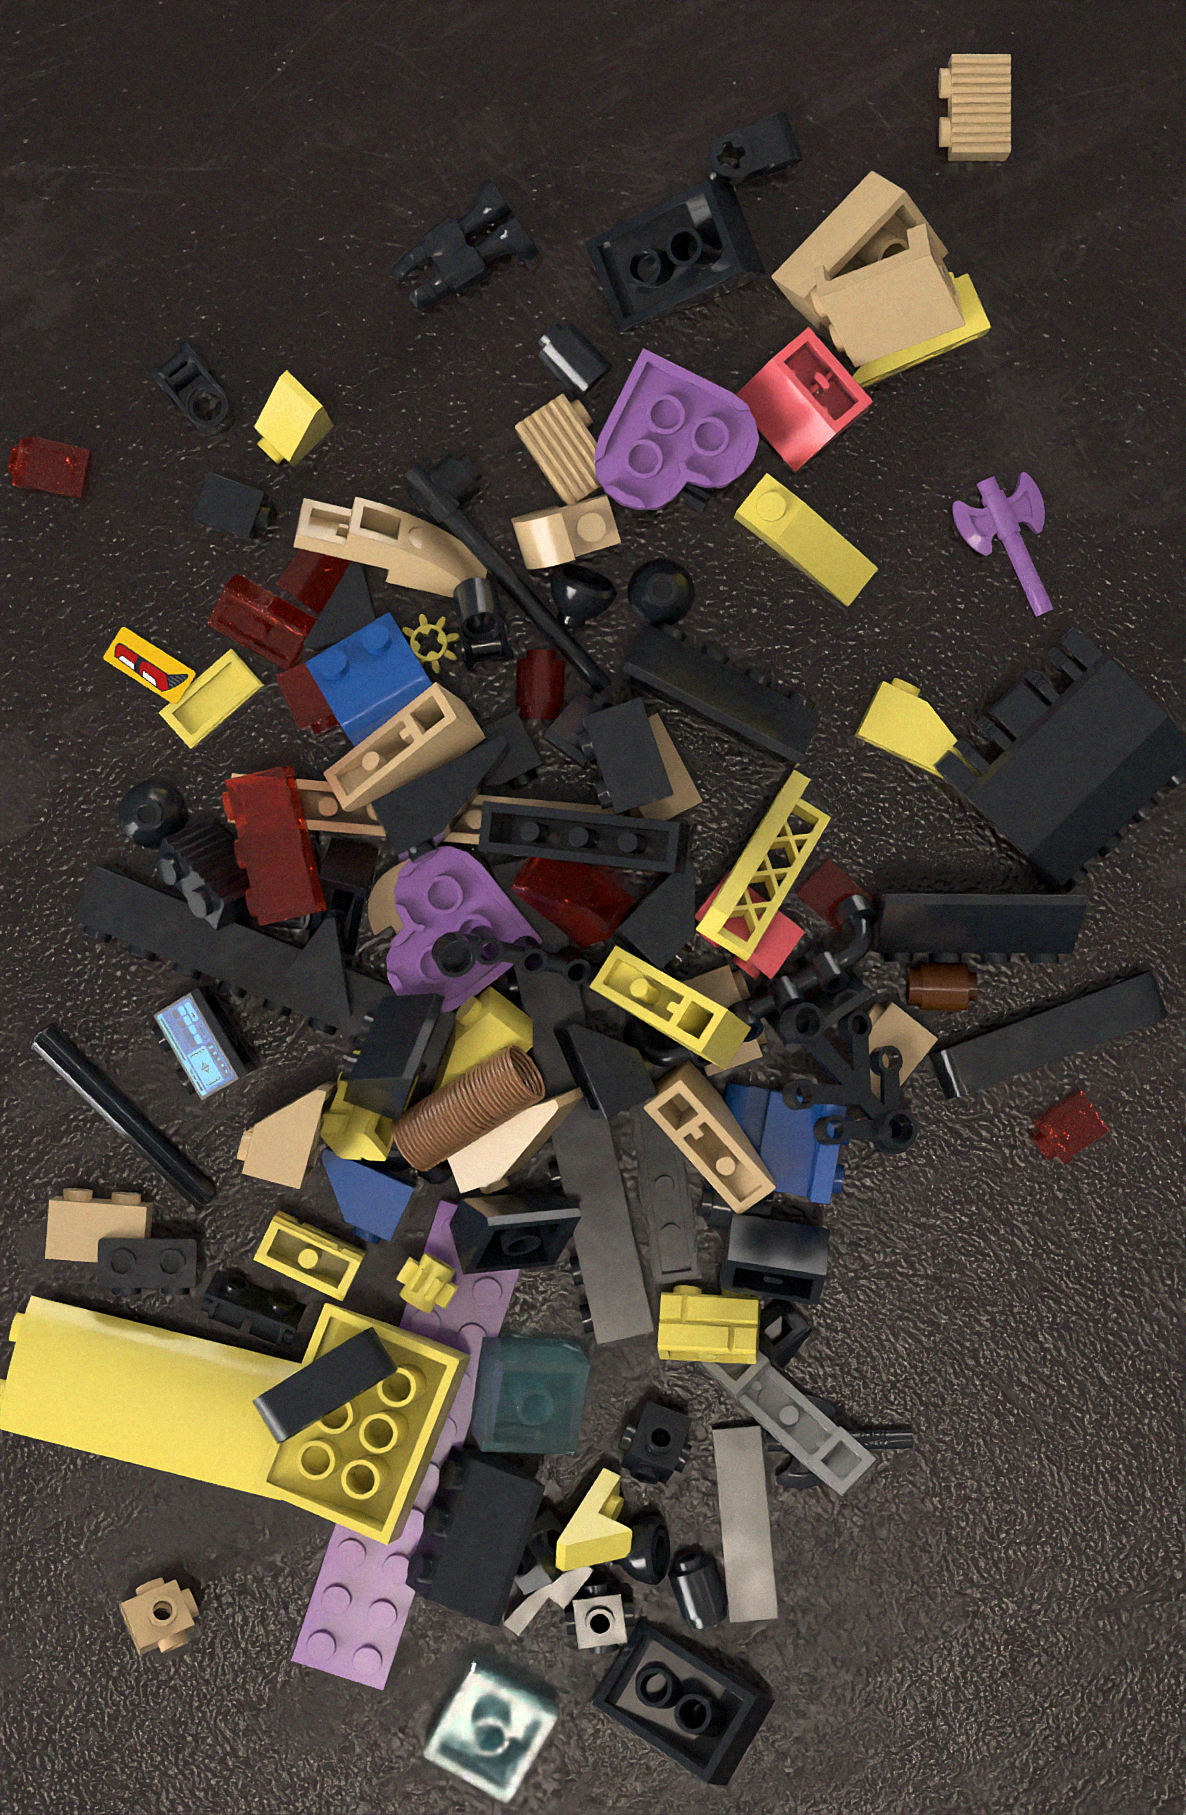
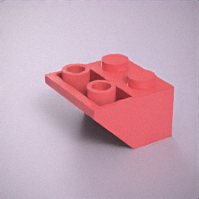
(803, 399)
(773, 946)

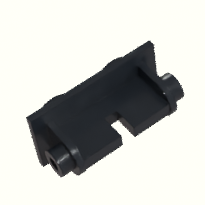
(234, 1297)

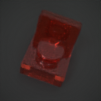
(48, 466)
(826, 890)
(1068, 1128)

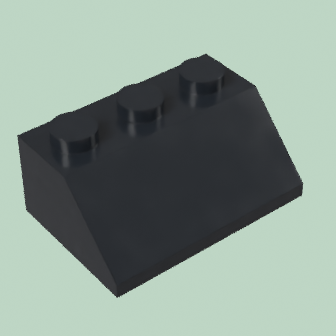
(474, 1534)

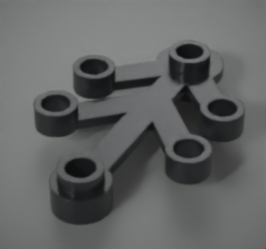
(852, 1081)

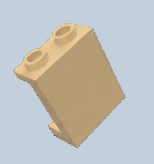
(890, 301)

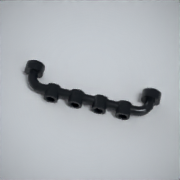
(855, 917)
(457, 952)

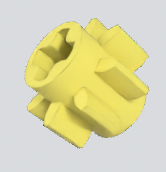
(427, 630)
(427, 1282)

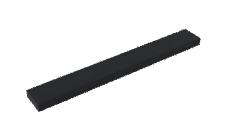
(661, 1181)

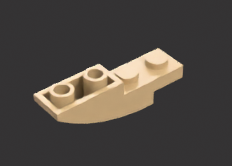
(385, 537)

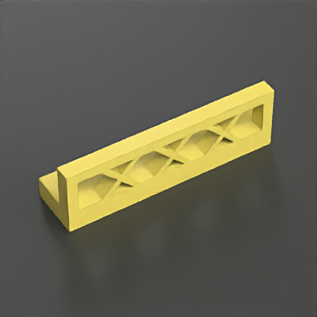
(755, 856)

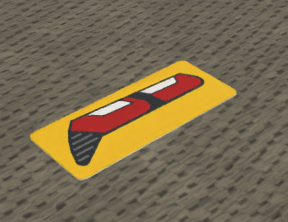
(149, 665)

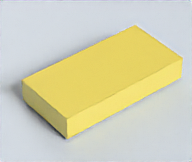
(212, 699)

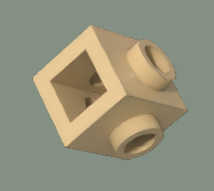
(148, 1630)

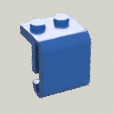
(369, 677)
(787, 1140)

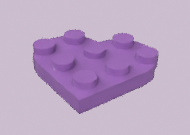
(672, 433)
(440, 897)

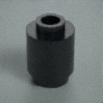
(698, 1590)

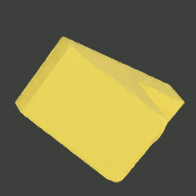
(593, 1530)

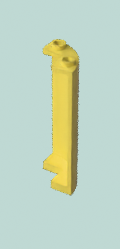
(139, 1393)

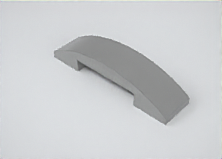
(795, 1422)

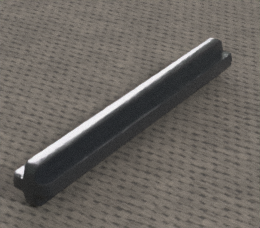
(123, 1117)

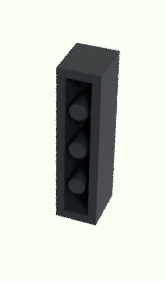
(584, 837)

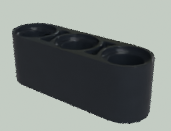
(325, 1385)

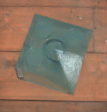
(529, 1395)
(490, 1730)

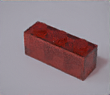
(274, 845)

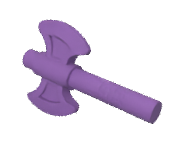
(1002, 518)

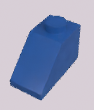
(368, 1195)

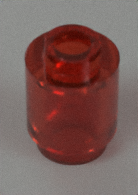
(540, 685)

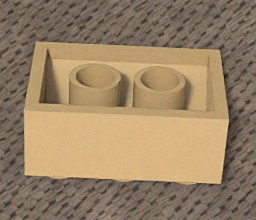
(857, 233)
(288, 1140)

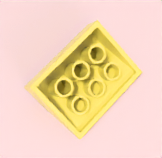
(373, 1452)

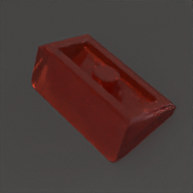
(313, 577)
(261, 621)

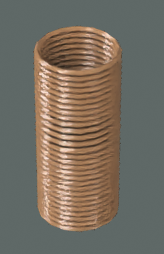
(464, 1108)

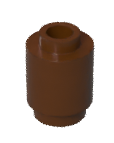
(941, 986)

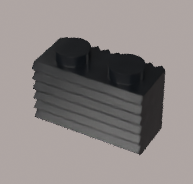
(206, 872)

